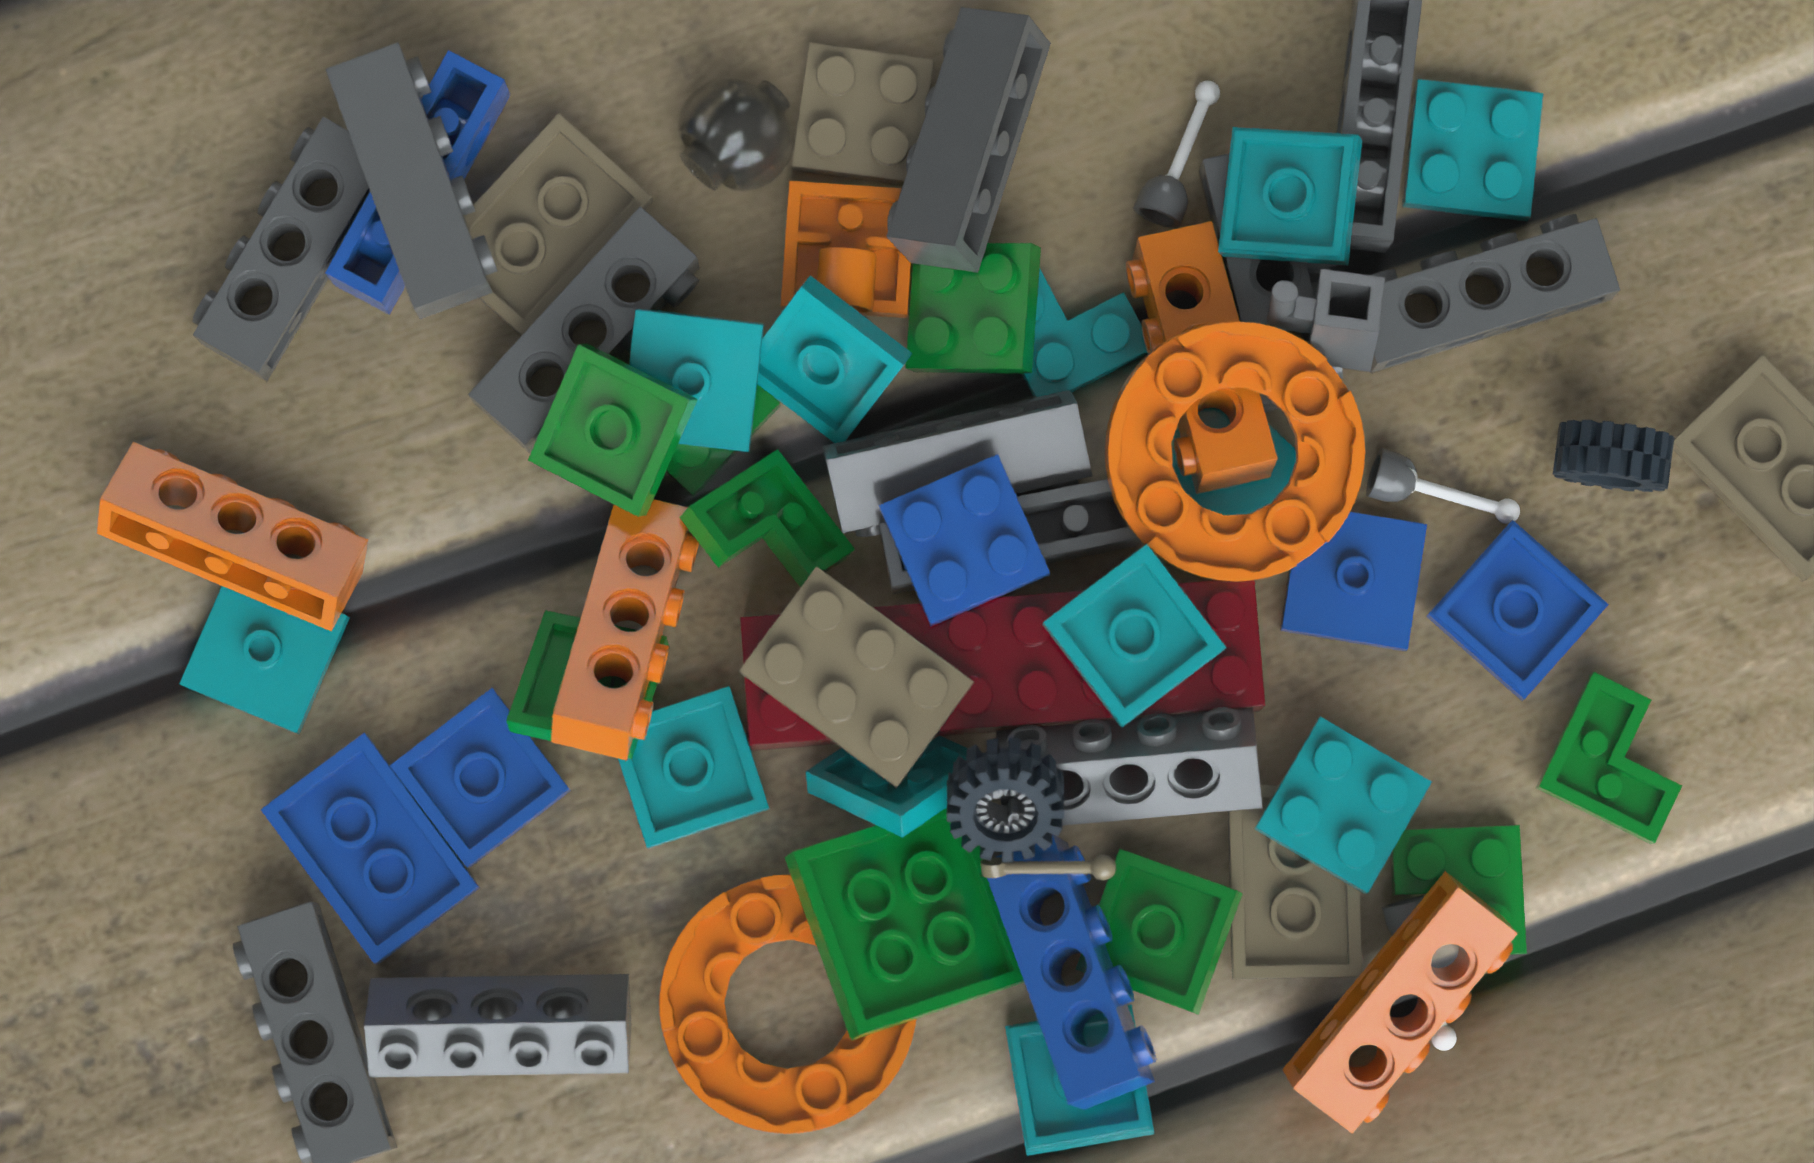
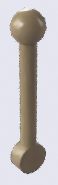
(1101, 867)

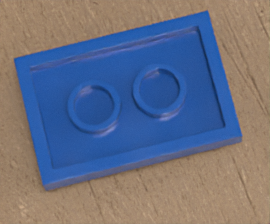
(370, 848)

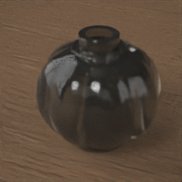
(735, 134)

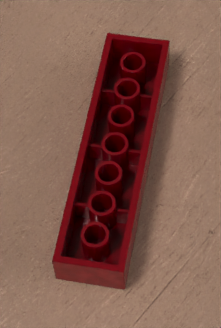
(1025, 674)

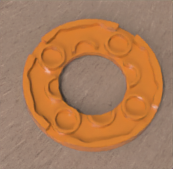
(1326, 446)
(708, 1052)

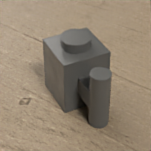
(1340, 318)

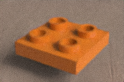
(842, 243)

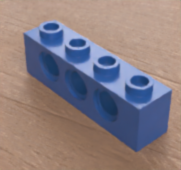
(469, 106)
(1124, 1056)

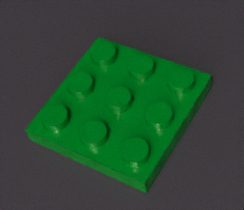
(902, 923)

